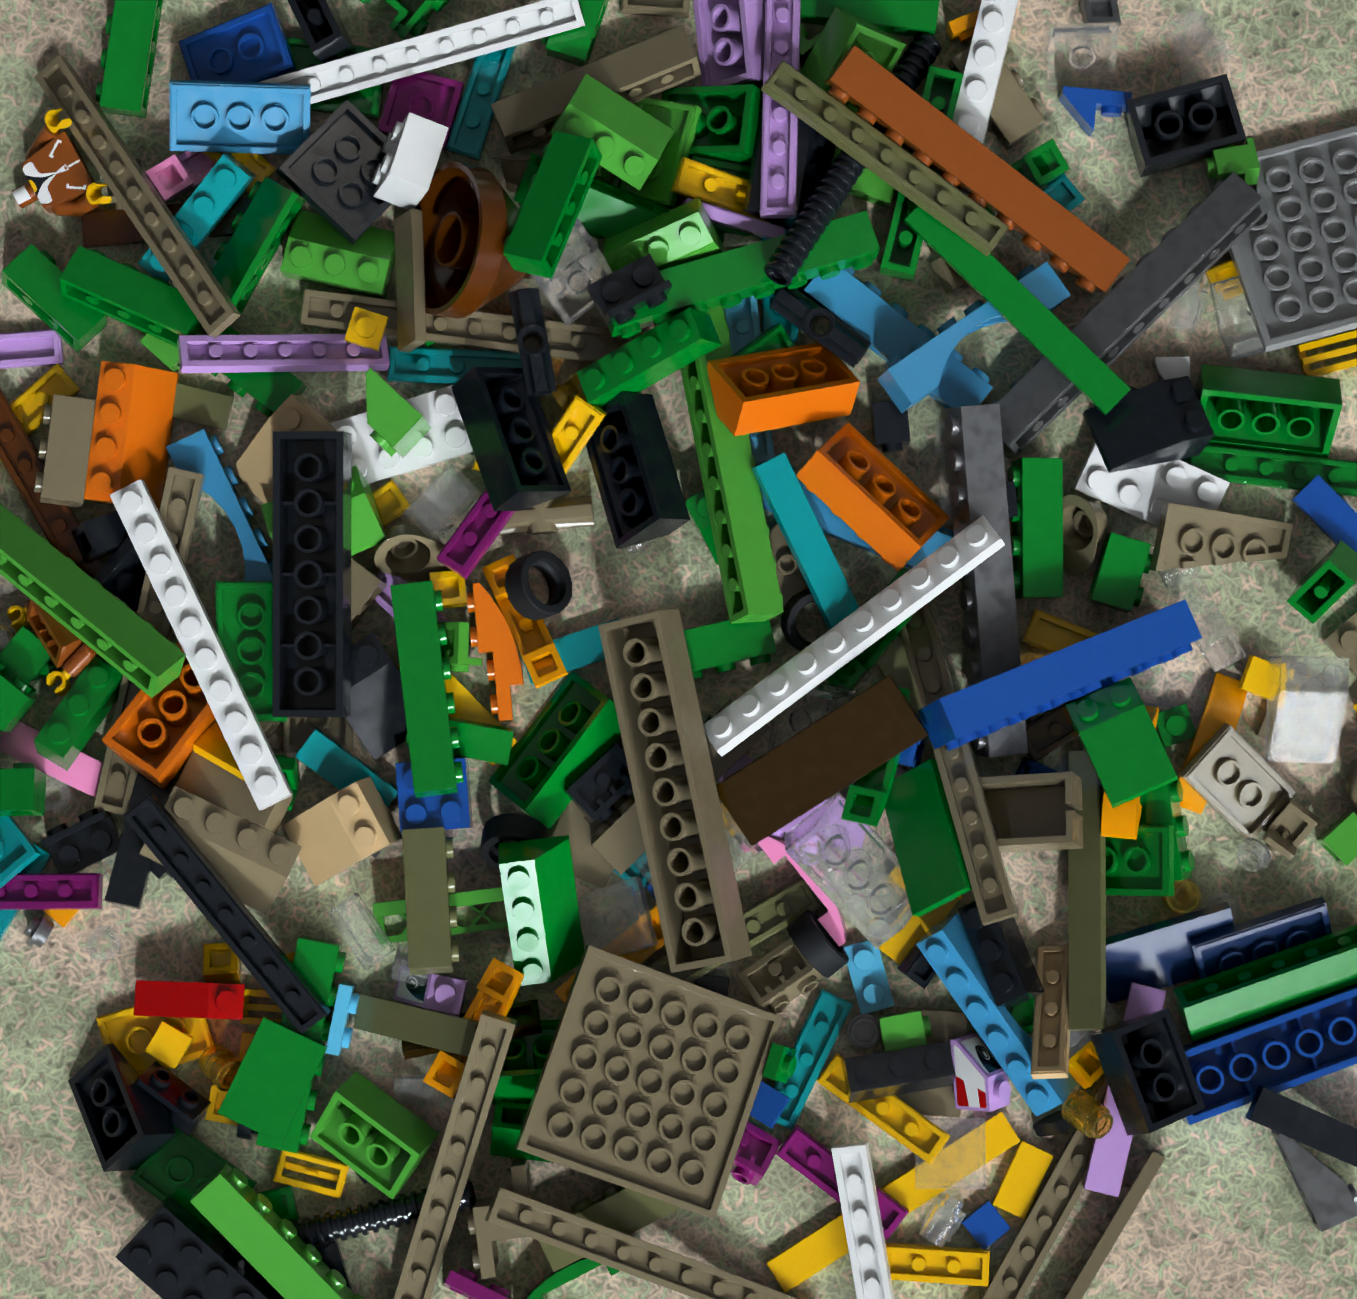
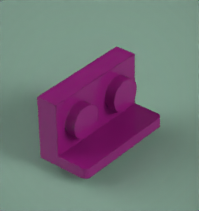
(754, 1155)

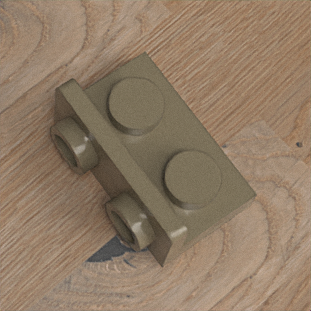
(780, 978)

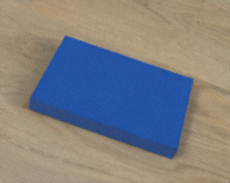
(240, 49)

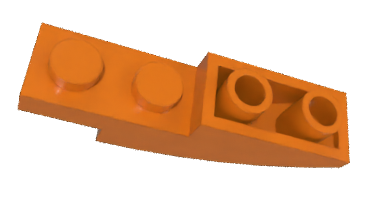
(495, 637)

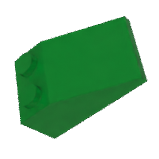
(727, 120)
(1121, 742)

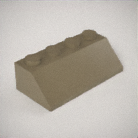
(241, 852)

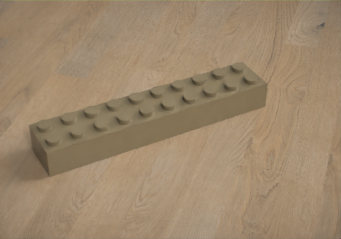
(674, 790)

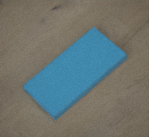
(238, 116)

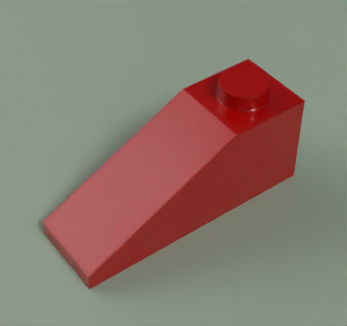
(189, 1000)

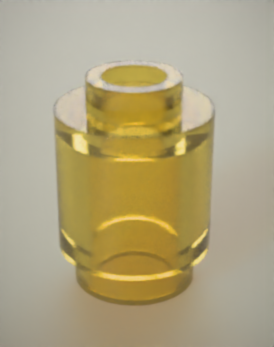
(1087, 1114)

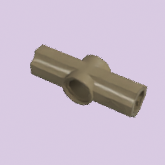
(551, 516)

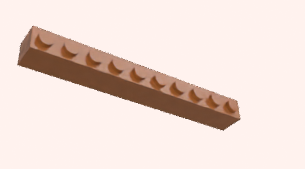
(976, 170)

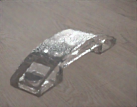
(1218, 640)

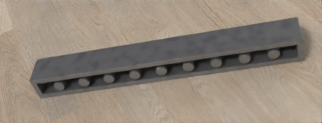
(1134, 304)
(989, 588)

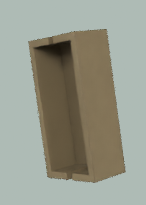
(1035, 811)

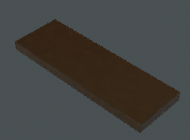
(821, 760)

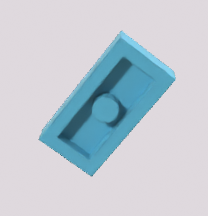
(868, 977)
(339, 1033)

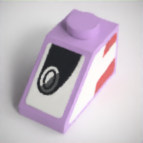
(441, 993)
(979, 1078)

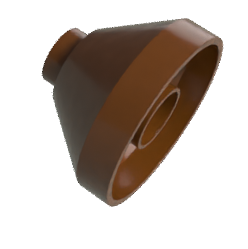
(464, 240)

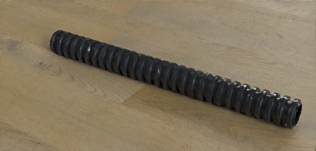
(841, 176)
(365, 1218)

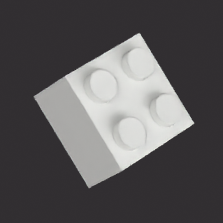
(409, 161)

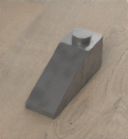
(1322, 1191)

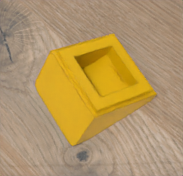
(1255, 677)
(220, 964)

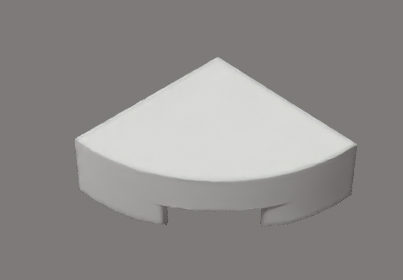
(1172, 367)

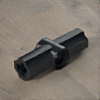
(837, 339)
(537, 363)

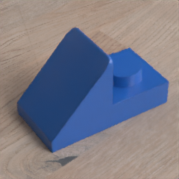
(1084, 102)

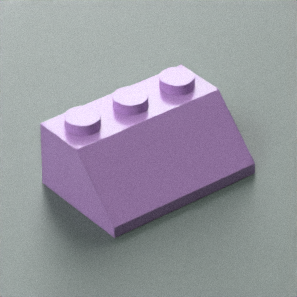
(730, 41)

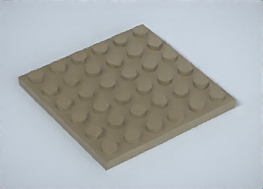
(649, 1082)

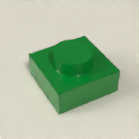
(1175, 725)
(780, 1063)

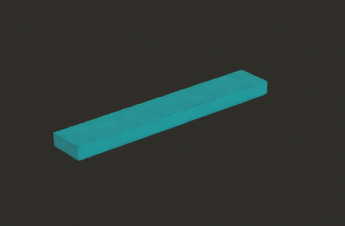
(805, 539)

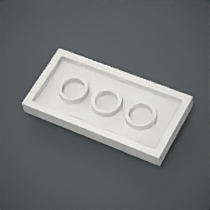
(441, 443)
(1145, 488)

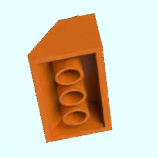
(781, 388)
(130, 430)
(872, 496)
(160, 731)

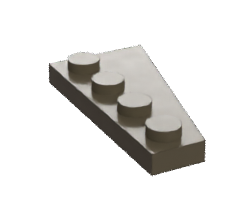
(1204, 536)

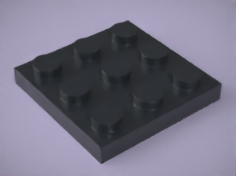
(337, 171)

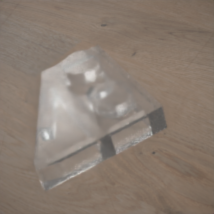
(1198, 44)

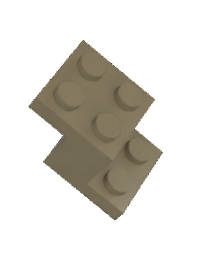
(487, 1234)

